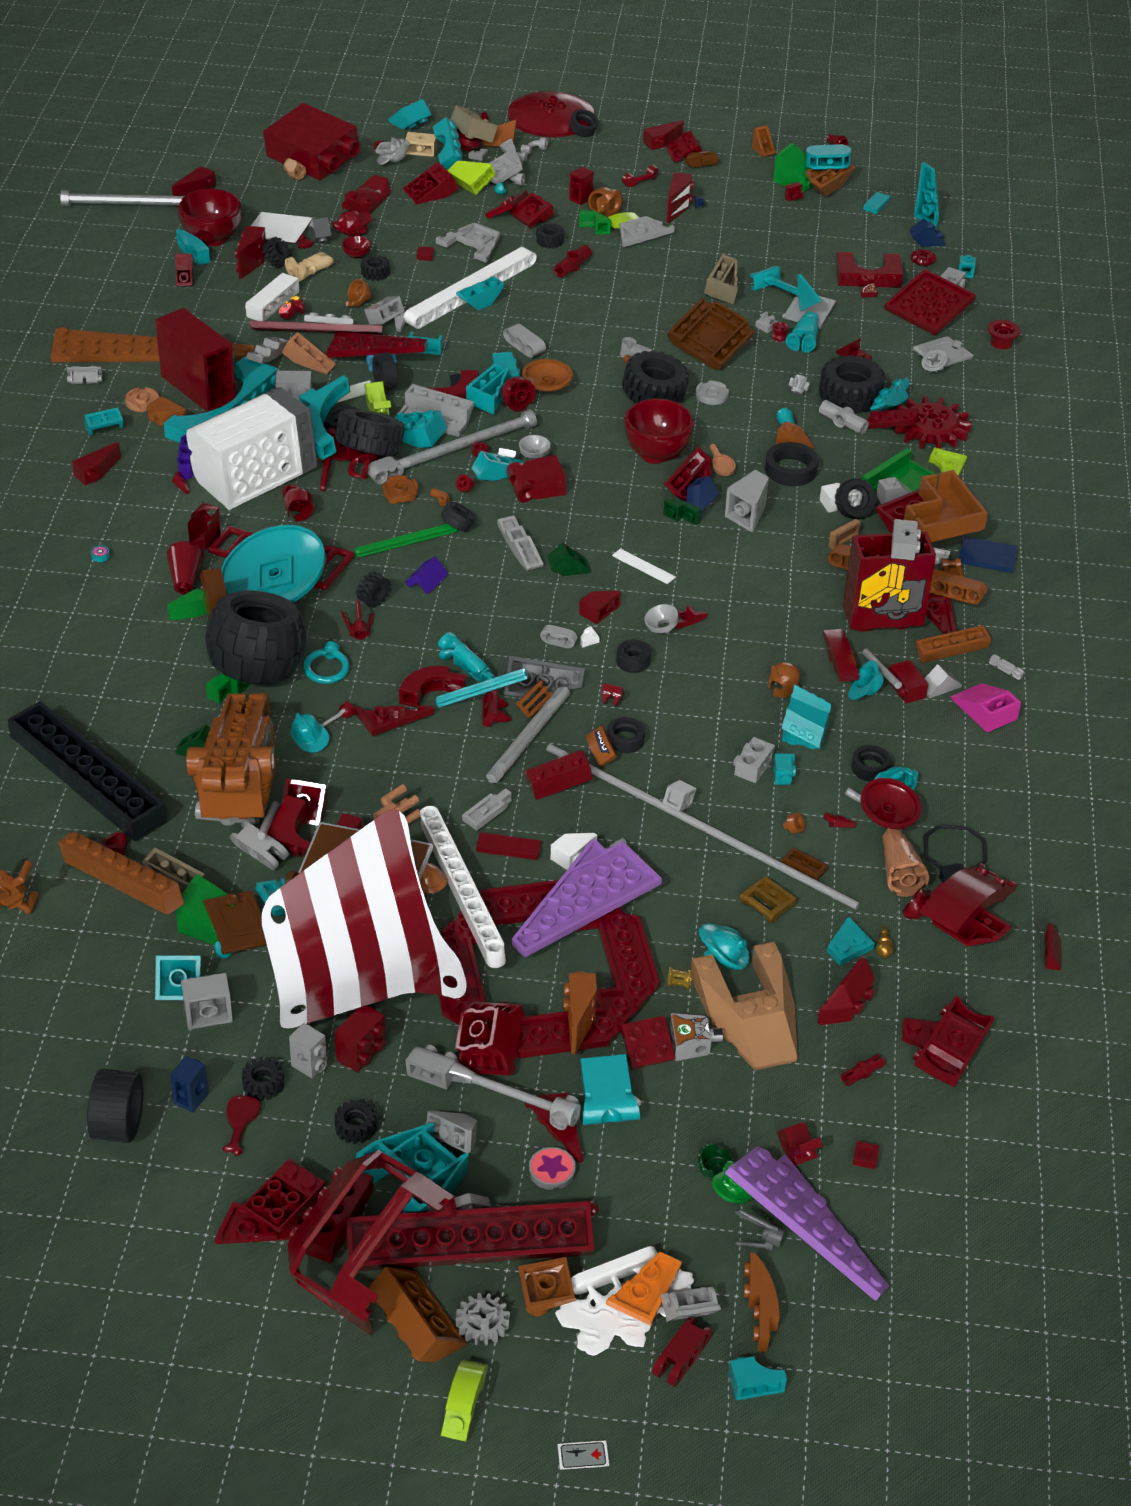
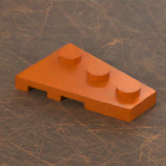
(642, 1294)

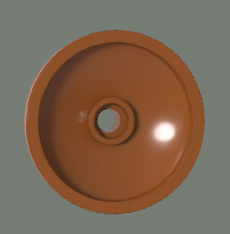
(548, 374)

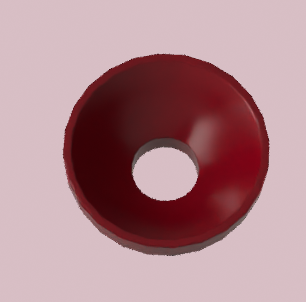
(469, 144)
(356, 246)

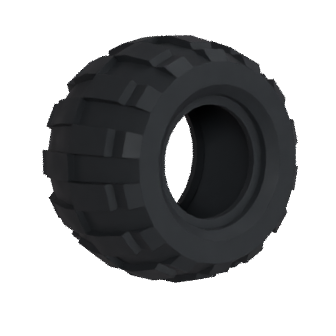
(255, 637)

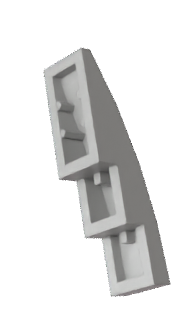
(269, 350)
(520, 543)

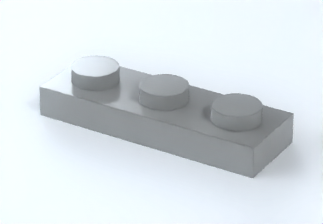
(328, 319)

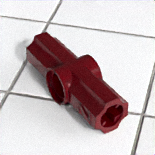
(573, 261)

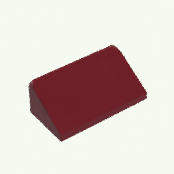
(1052, 948)

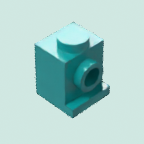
(967, 262)
(783, 768)

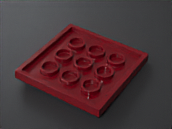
(930, 301)

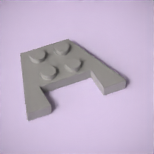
(506, 164)
(473, 235)

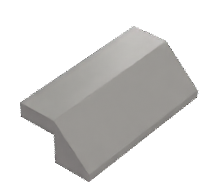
(454, 409)

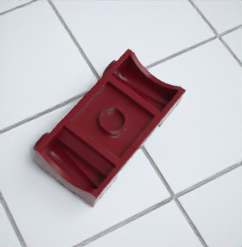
(952, 1042)

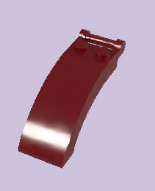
(966, 896)

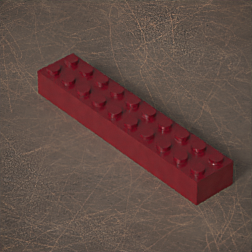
(478, 1236)

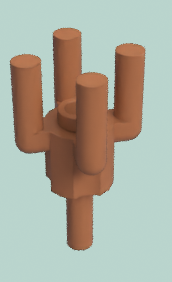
(401, 806)

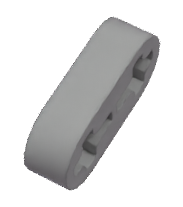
(558, 636)

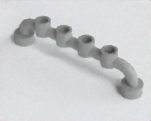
(519, 178)

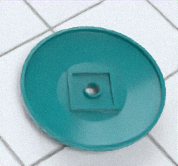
(282, 549)

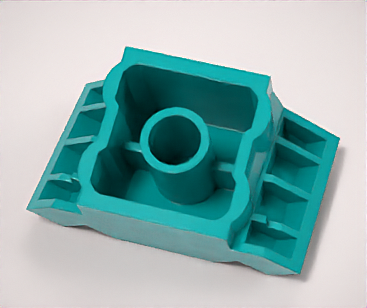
(806, 719)

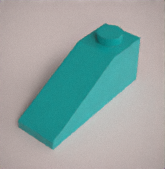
(492, 466)

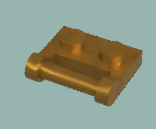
(772, 895)

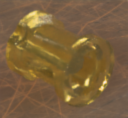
(678, 982)

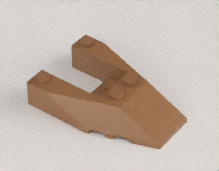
(756, 1022)

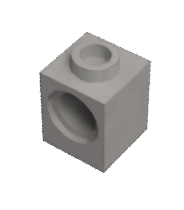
(679, 795)

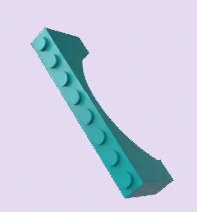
(256, 381)

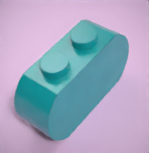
(828, 156)

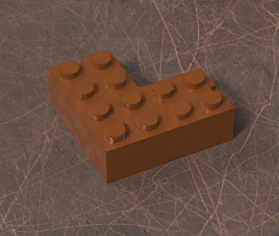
(948, 509)

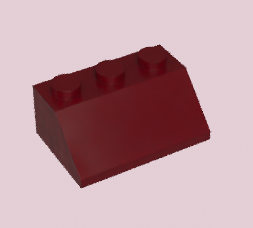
(558, 774)

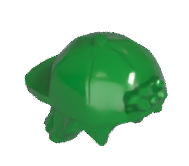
(729, 1189)

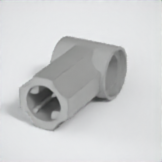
(630, 348)

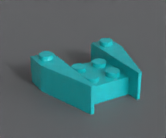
(423, 1154)

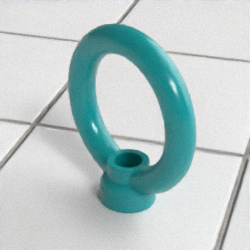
(330, 651)

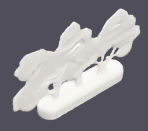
(602, 1322)

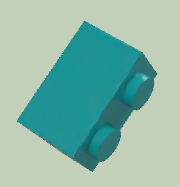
(411, 115)

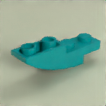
(891, 397)

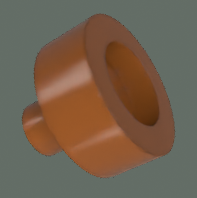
(794, 823)

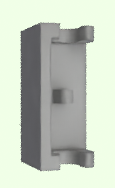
(689, 1303)

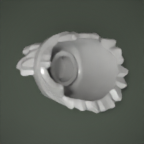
(392, 151)

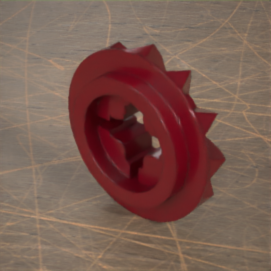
(923, 257)

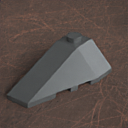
(551, 674)

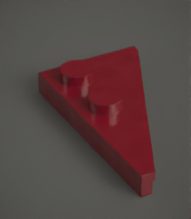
(509, 203)
(940, 613)
(244, 1228)

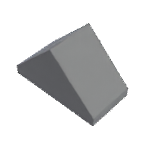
(941, 681)

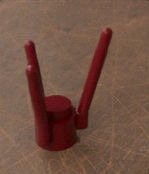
(359, 629)

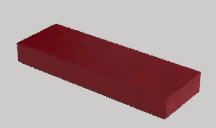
(508, 846)

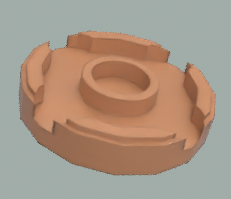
(139, 399)

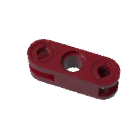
(682, 1351)

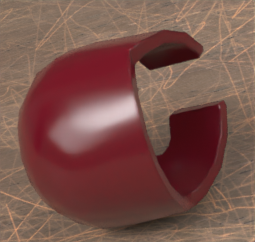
(301, 501)

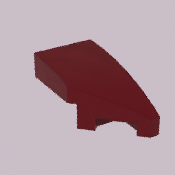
(689, 617)

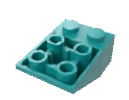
(422, 428)

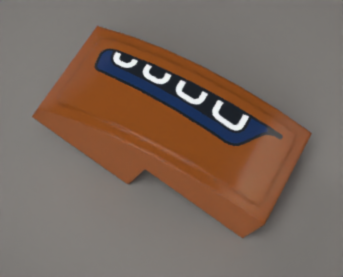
(601, 746)

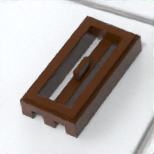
(807, 864)

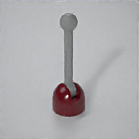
(346, 711)

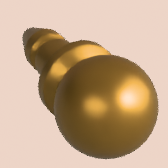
(884, 944)

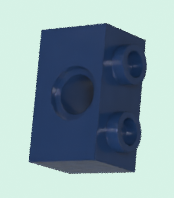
(189, 1083)

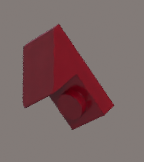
(853, 349)

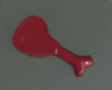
(239, 1113)

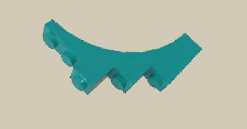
(320, 404)

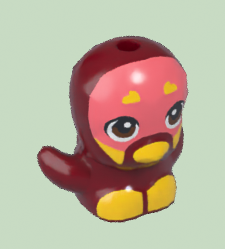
(291, 307)

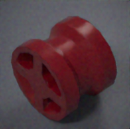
(780, 331)

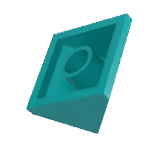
(170, 972)

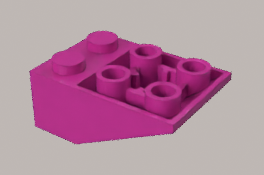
(988, 705)

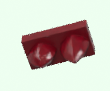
(490, 710)

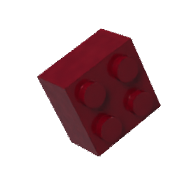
(360, 1038)

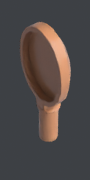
(722, 463)

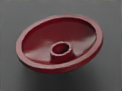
(890, 803)

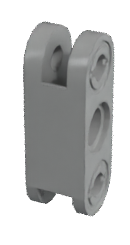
(259, 849)

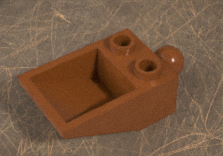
(581, 1006)

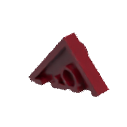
(390, 717)
(568, 1136)

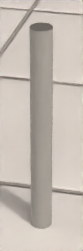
(886, 673)
(268, 820)

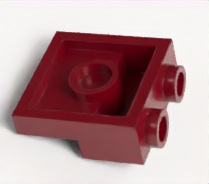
(532, 210)

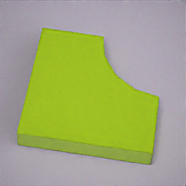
(948, 460)

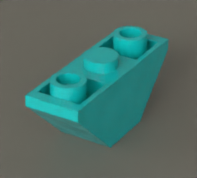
(482, 293)

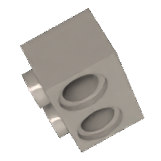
(754, 759)

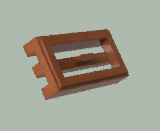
(543, 690)

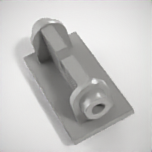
(92, 374)

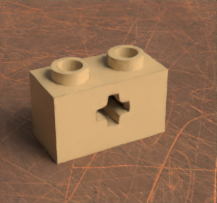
(421, 144)

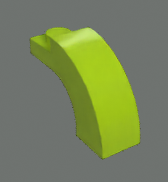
(376, 398)
(462, 1399)

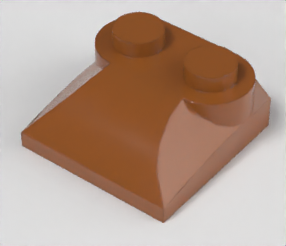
(546, 1285)

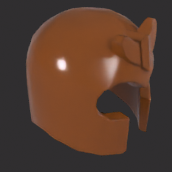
(785, 674)

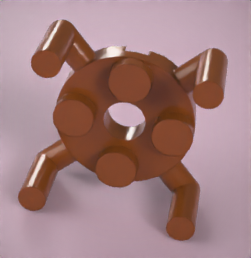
(15, 890)

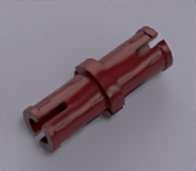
(862, 1069)

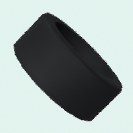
(585, 115)
(629, 725)
(870, 752)

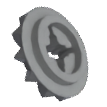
(931, 357)

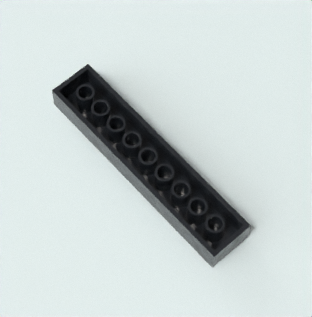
(87, 770)

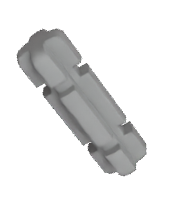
(1006, 667)

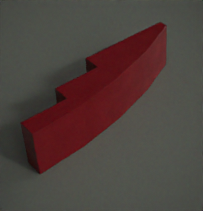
(841, 655)

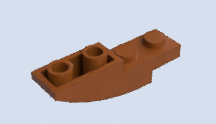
(762, 1299)

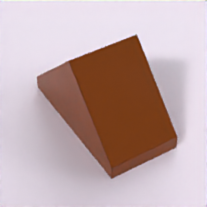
(762, 141)

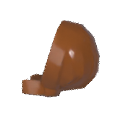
(358, 293)

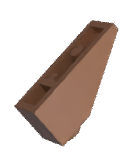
(307, 355)

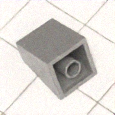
(747, 500)

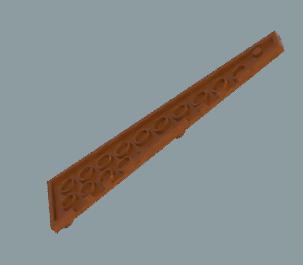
(112, 347)

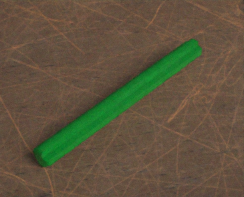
(404, 540)

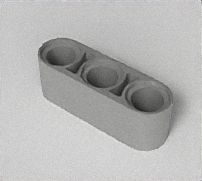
(524, 340)

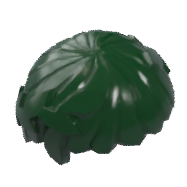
(712, 1160)

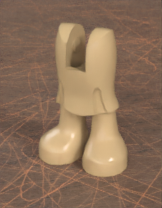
(308, 266)

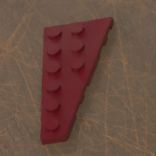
(357, 344)

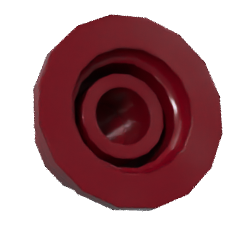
(1003, 333)

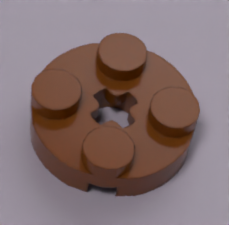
(408, 489)

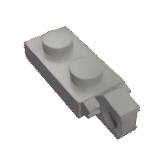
(487, 809)

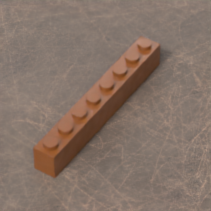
(121, 873)

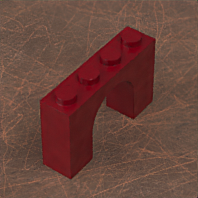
(852, 275)
(289, 820)

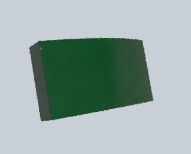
(682, 510)

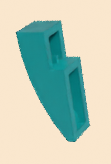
(192, 245)

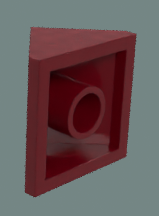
(313, 794)

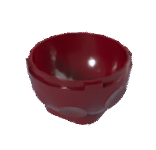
(210, 215)
(658, 429)

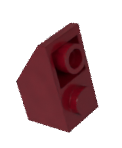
(184, 269)

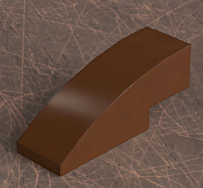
(213, 588)

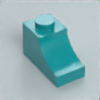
(753, 1380)

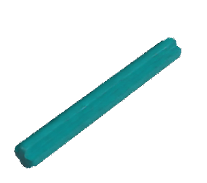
(481, 688)

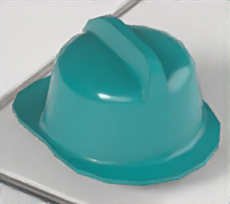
(869, 681)
(309, 733)

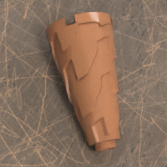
(903, 865)

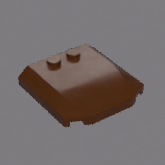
(711, 333)

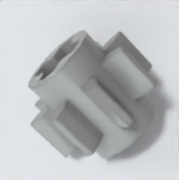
(799, 384)

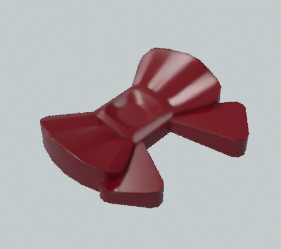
(304, 242)

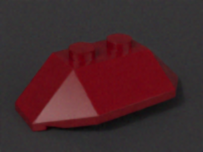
(693, 467)
(981, 930)
(850, 995)

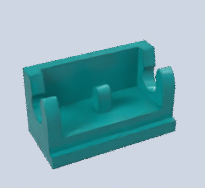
(434, 345)
(103, 419)

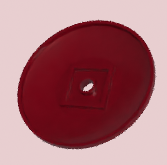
(547, 112)

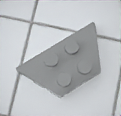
(642, 230)

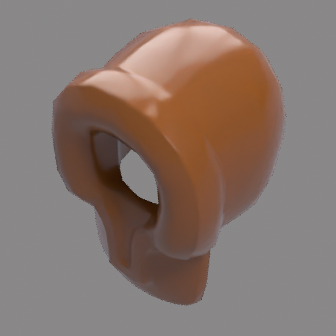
(605, 201)

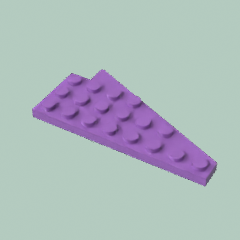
(588, 889)
(795, 1203)

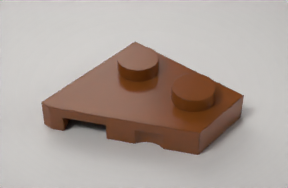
(503, 133)

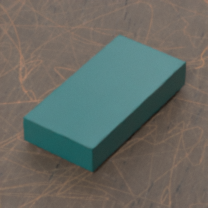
(876, 202)

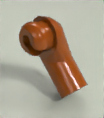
(443, 497)

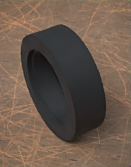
(795, 451)

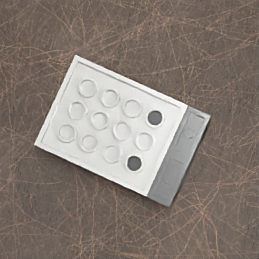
(253, 447)

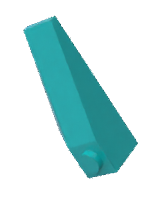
(927, 196)

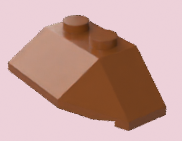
(828, 180)

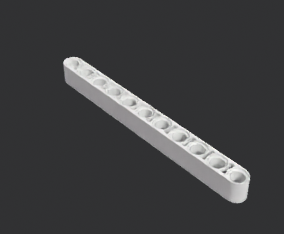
(448, 300)
(463, 887)

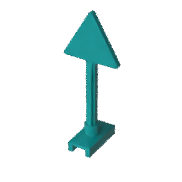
(771, 276)

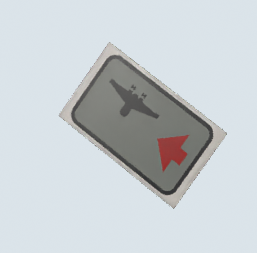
(583, 1455)

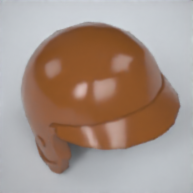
(432, 879)

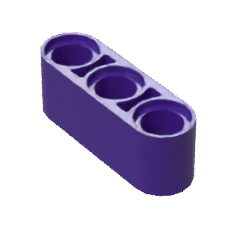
(183, 459)

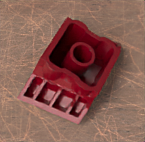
(489, 1037)

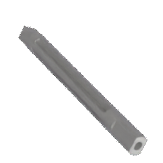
(527, 735)

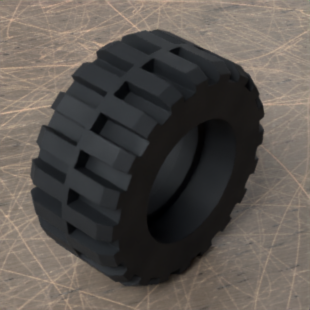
(655, 377)
(851, 382)
(369, 431)

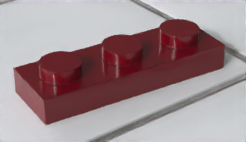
(893, 418)

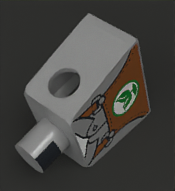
(692, 1035)

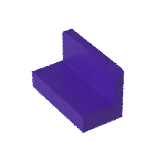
(428, 575)

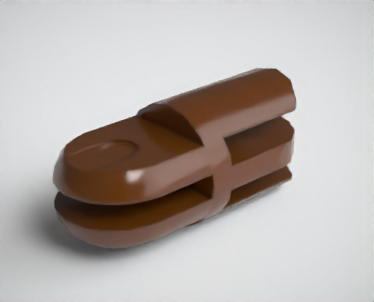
(701, 159)

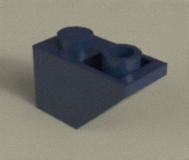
(926, 235)
(701, 492)

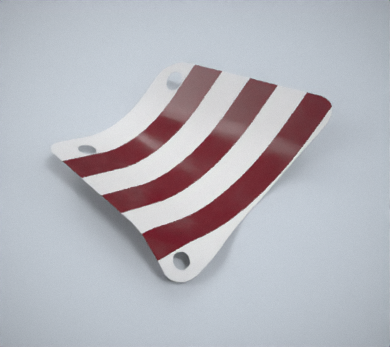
(325, 952)

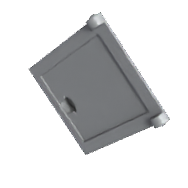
(822, 309)
(945, 344)

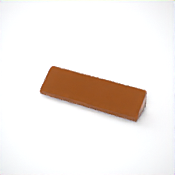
(953, 643)

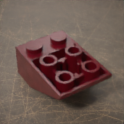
(431, 185)
(250, 250)
(285, 1196)

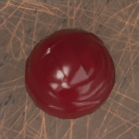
(913, 908)

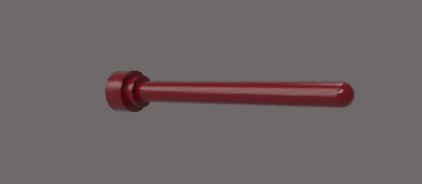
(326, 465)

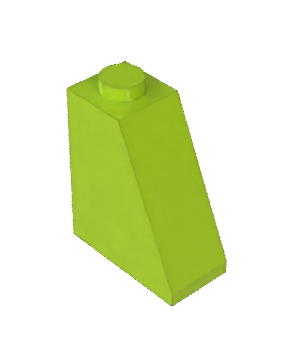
(472, 175)

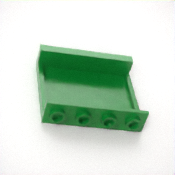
(900, 467)

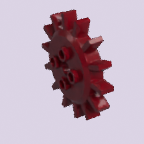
(944, 427)

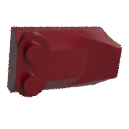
(368, 195)

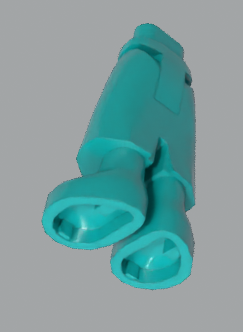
(804, 332)
(463, 657)

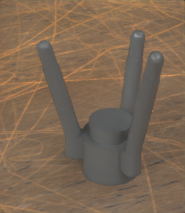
(772, 1234)

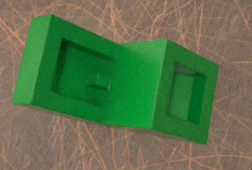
(594, 219)

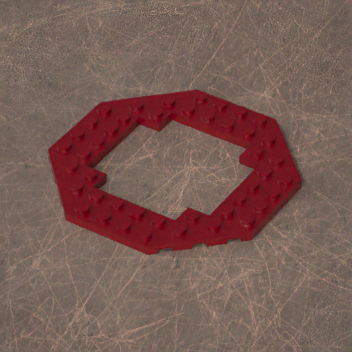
(547, 1034)

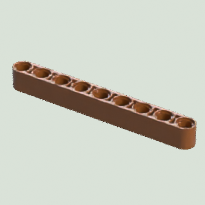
(950, 582)

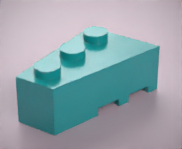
(486, 388)

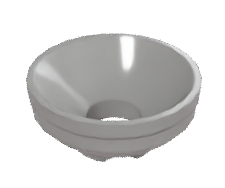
(536, 444)
(661, 614)

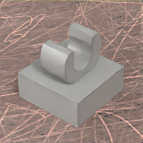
(766, 322)

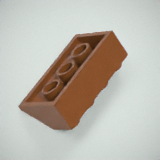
(416, 1314)

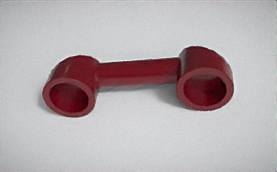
(631, 181)

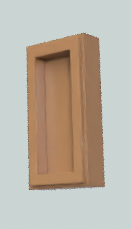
(844, 533)

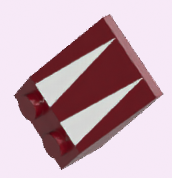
(679, 195)

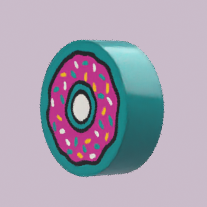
(100, 553)

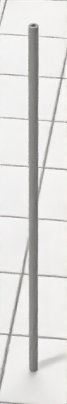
(717, 834)

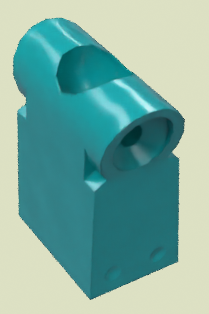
(607, 1090)

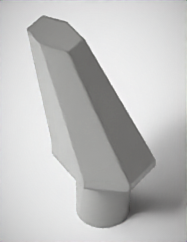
(399, 322)

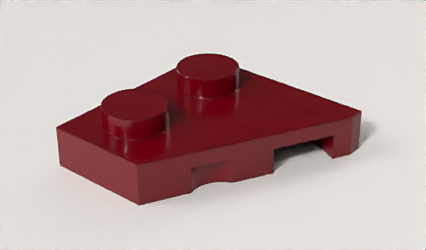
(917, 1031)

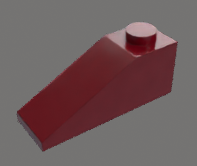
(662, 135)
(198, 179)
(96, 464)

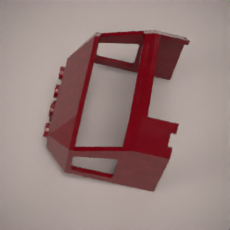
(348, 1295)

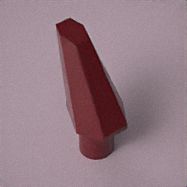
(180, 482)
(839, 821)

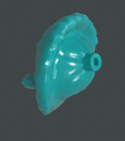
(725, 945)

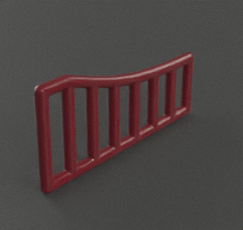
(243, 534)

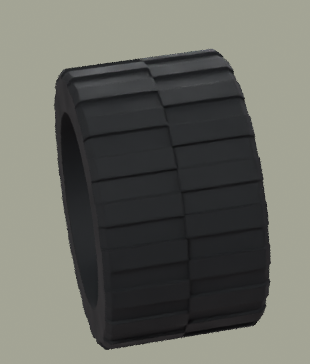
(115, 1105)

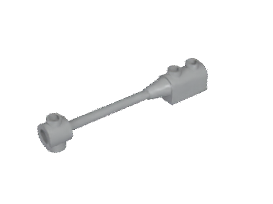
(442, 1070)

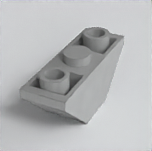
(454, 1129)

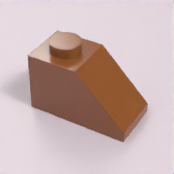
(163, 409)
(792, 433)

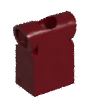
(537, 478)

